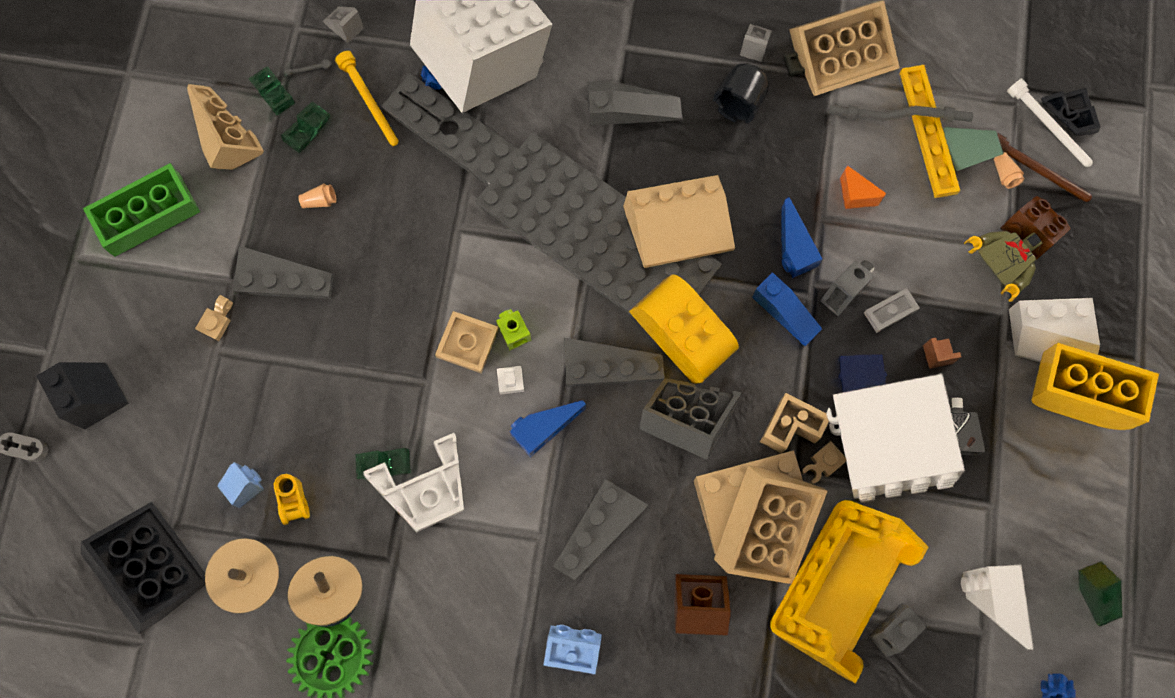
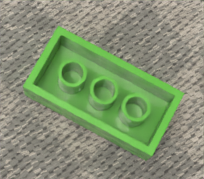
(141, 210)

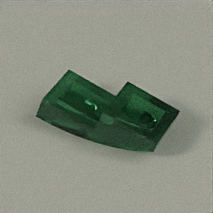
(271, 90)
(308, 125)
(396, 461)

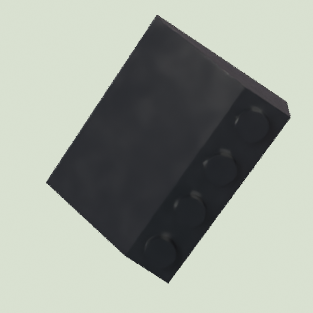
(143, 566)

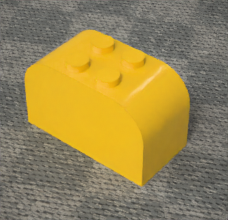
(685, 328)
(1094, 388)

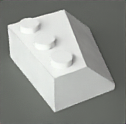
(1043, 323)
(1000, 596)

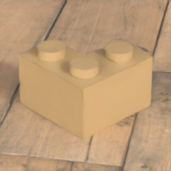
(793, 417)

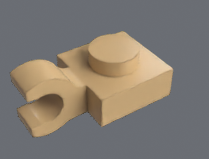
(214, 322)

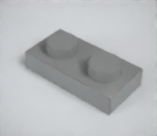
(891, 310)

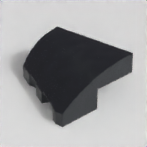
(1074, 111)

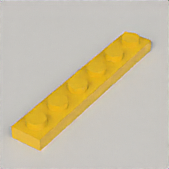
(930, 133)

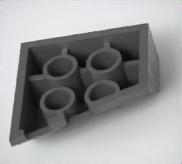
(689, 415)

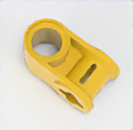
(290, 501)

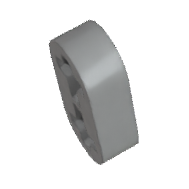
(24, 442)

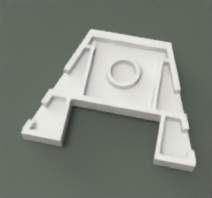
(429, 496)

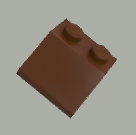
(701, 604)

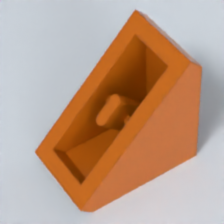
(859, 191)

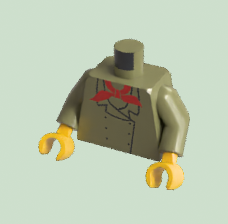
(1008, 258)

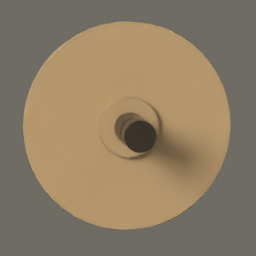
(242, 575)
(325, 591)

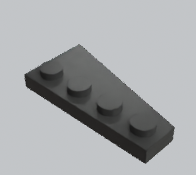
(274, 276)
(605, 364)
(602, 523)

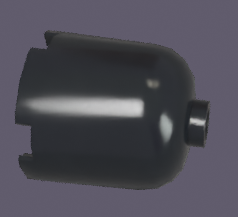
(742, 92)

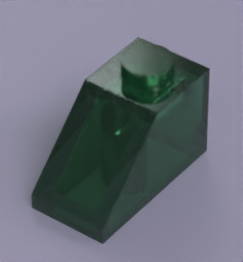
(1101, 592)

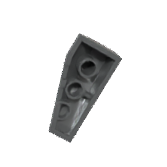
(622, 104)

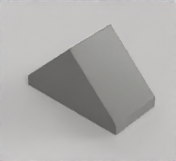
(345, 23)
(755, 42)

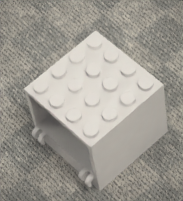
(480, 45)
(898, 438)

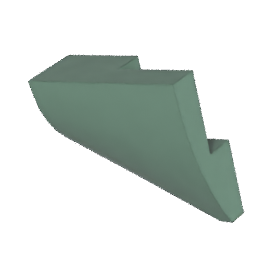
(971, 146)

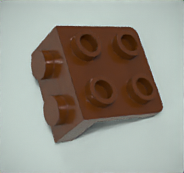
(1042, 220)

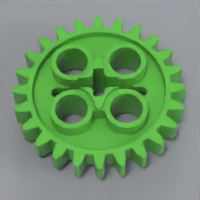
(351, 666)

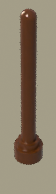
(1043, 171)

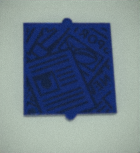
(861, 372)

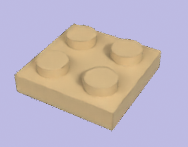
(467, 342)

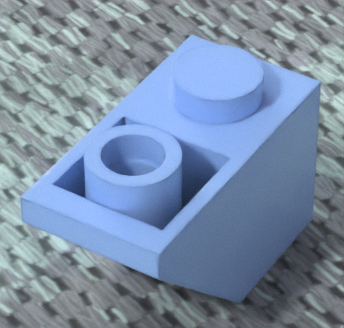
(240, 484)

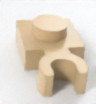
(826, 461)

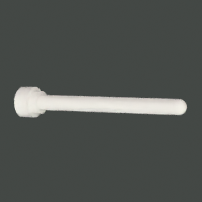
(1020, 91)

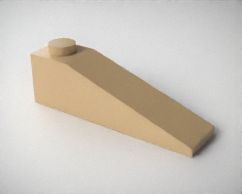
(220, 133)

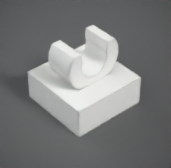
(510, 380)

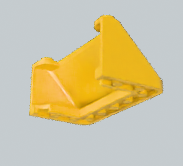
(844, 584)

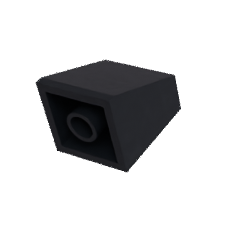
(82, 392)

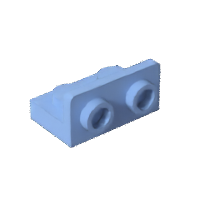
(572, 649)

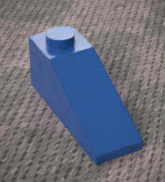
(798, 248)
(786, 309)
(540, 427)

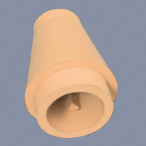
(1008, 171)
(318, 197)

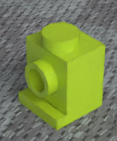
(516, 336)

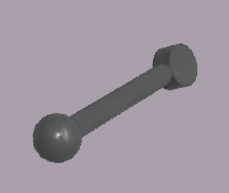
(325, 65)

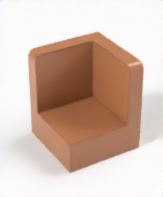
(940, 353)

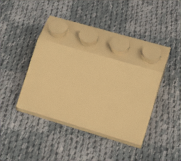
(845, 47)
(679, 221)
(720, 489)
(769, 526)

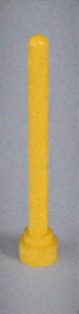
(347, 63)

